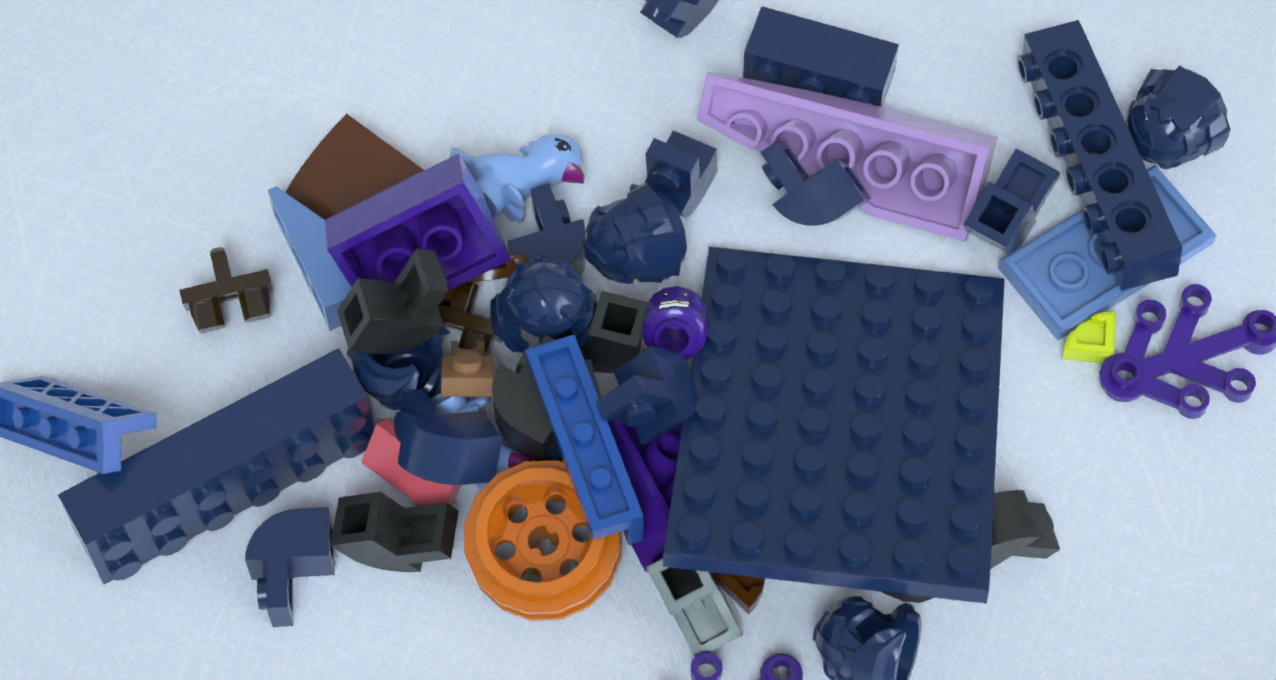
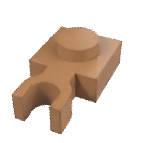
(467, 372)

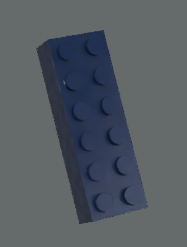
(220, 467)

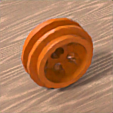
(488, 526)

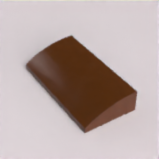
(348, 169)

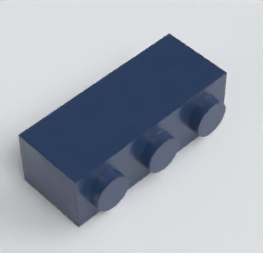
(819, 57)

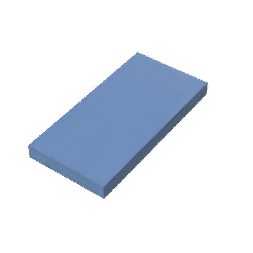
(1063, 268)

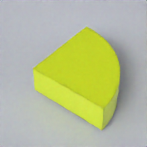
(1092, 339)

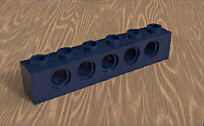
(1085, 121)

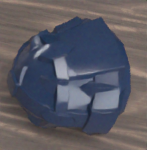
(1177, 117)
(636, 237)
(542, 300)
(392, 373)
(866, 643)

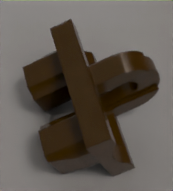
(205, 299)
(460, 317)

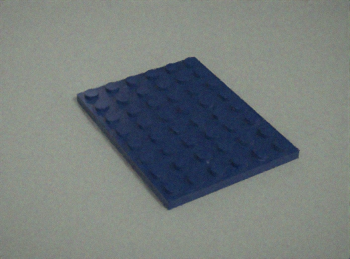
(842, 427)

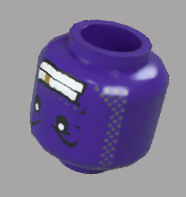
(676, 321)

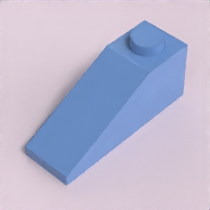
(307, 241)

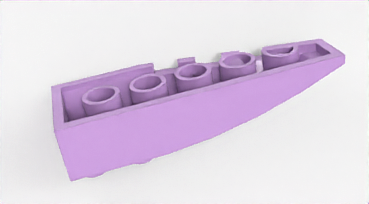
(908, 164)

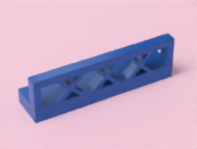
(69, 421)
(585, 440)

